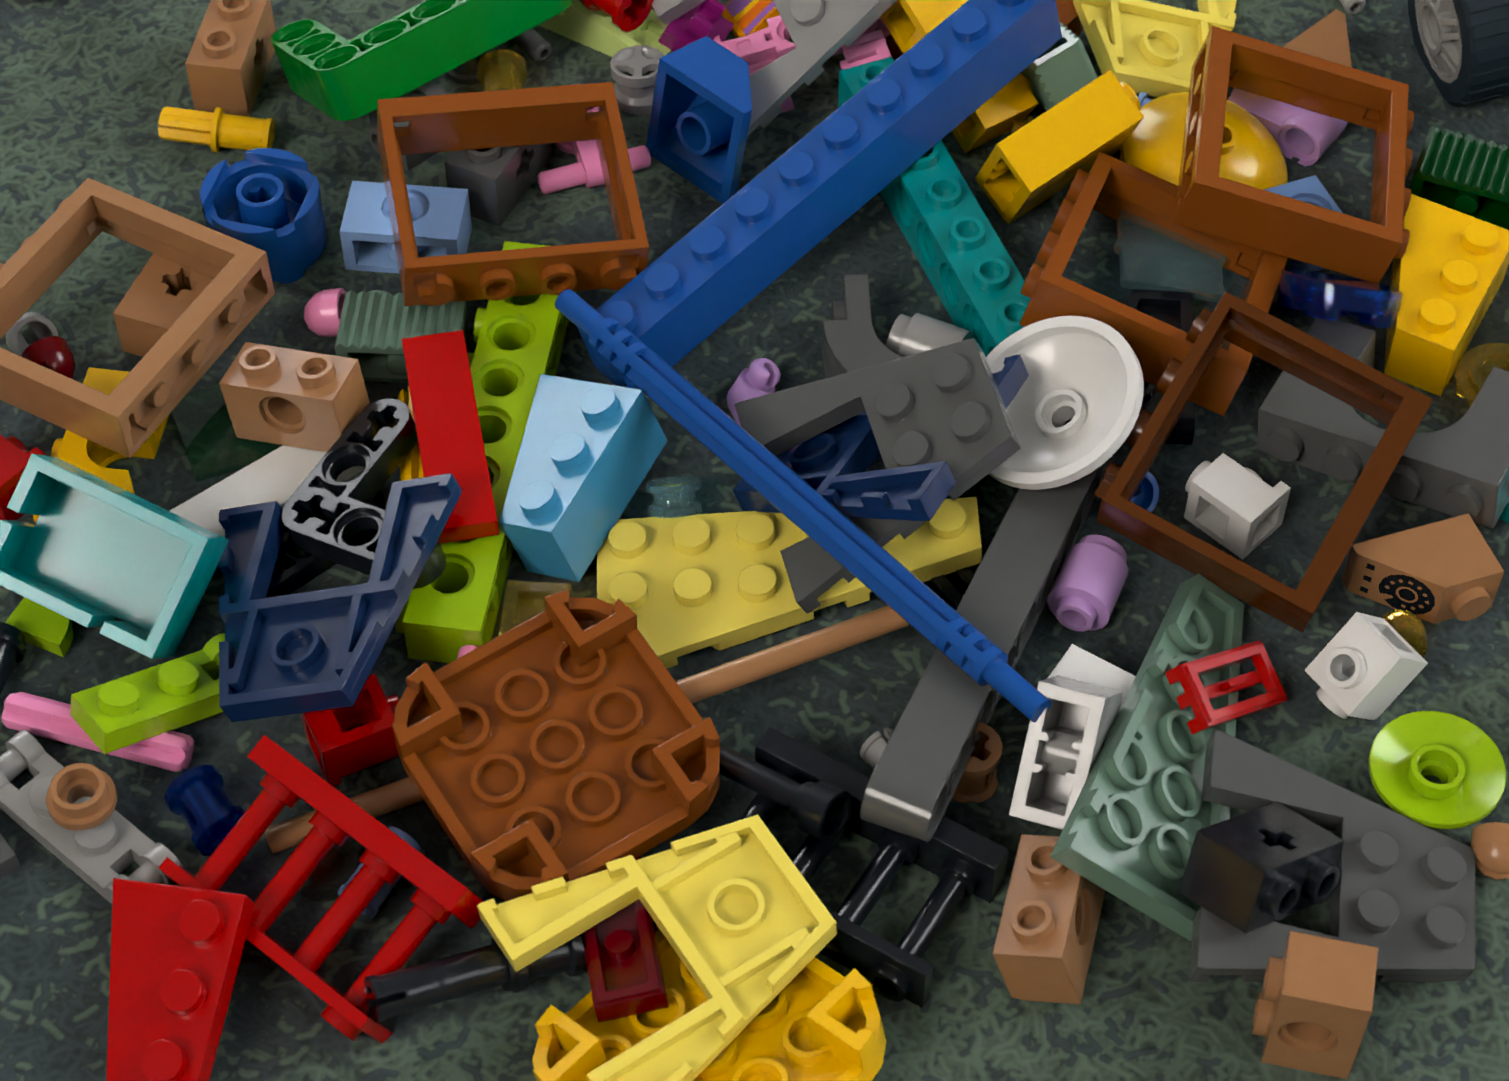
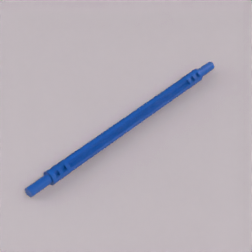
(805, 507)

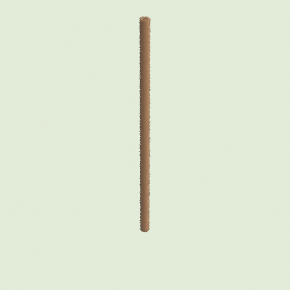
(695, 687)

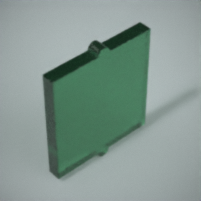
(211, 437)

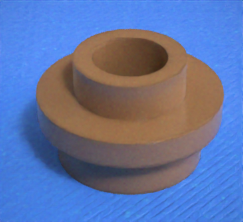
(77, 782)

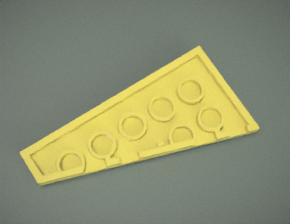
(725, 579)

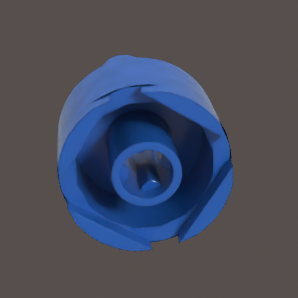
(269, 205)

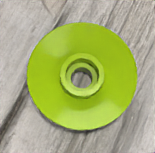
(1440, 747)

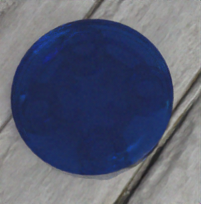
(1335, 295)

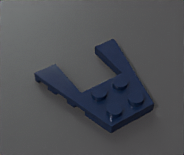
(838, 459)
(318, 644)

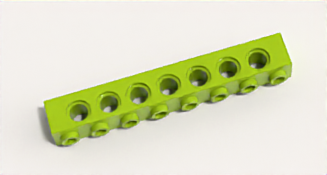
(514, 346)

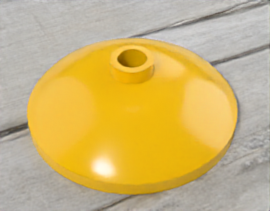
(1247, 152)

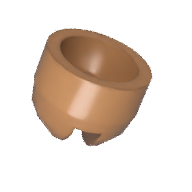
(1491, 849)

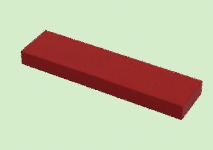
(450, 429)

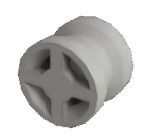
(635, 78)

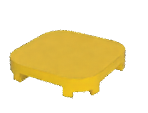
(809, 1032)

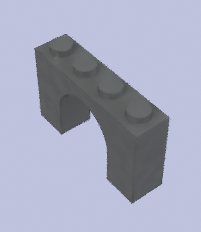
(1443, 470)

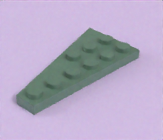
(1147, 783)

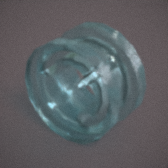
(674, 496)

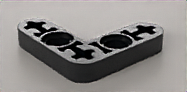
(375, 440)

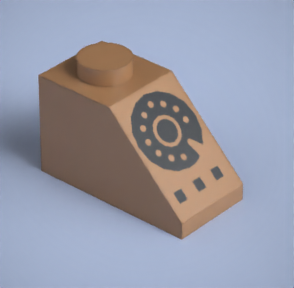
(1429, 570)

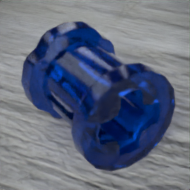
(204, 806)

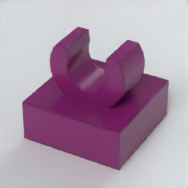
(696, 24)

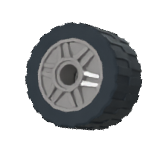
(1463, 47)

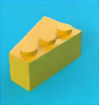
(1447, 287)

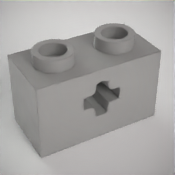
(1062, 749)

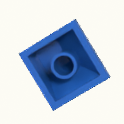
(702, 116)

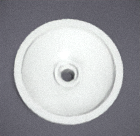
(1075, 373)

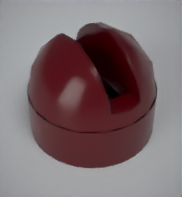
(53, 354)

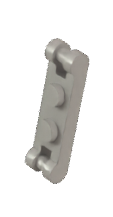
(92, 853)

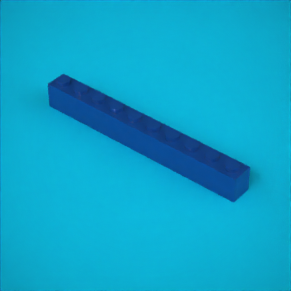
(828, 176)

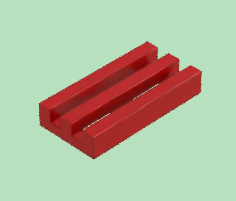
(1199, 696)

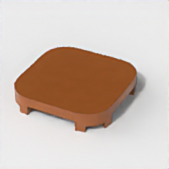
(556, 747)

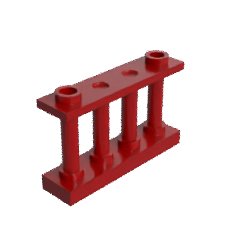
(383, 862)

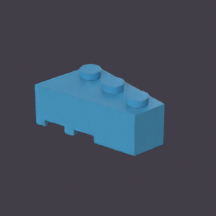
(577, 472)

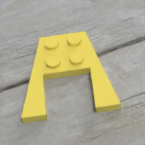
(1149, 41)
(727, 909)

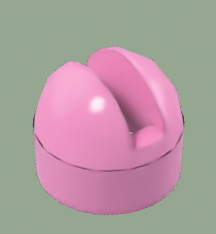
(324, 312)

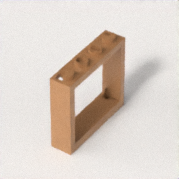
(177, 359)

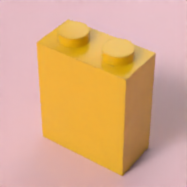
(1053, 146)

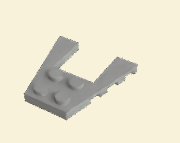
(817, 32)

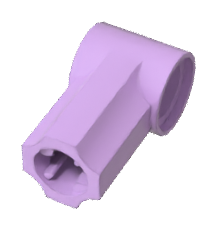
(1295, 129)

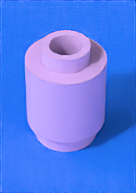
(1089, 583)

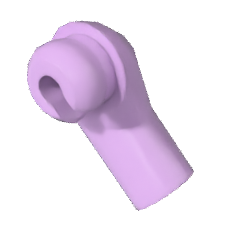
(752, 383)

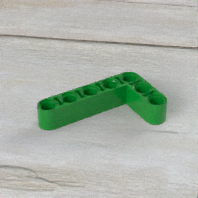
(400, 53)

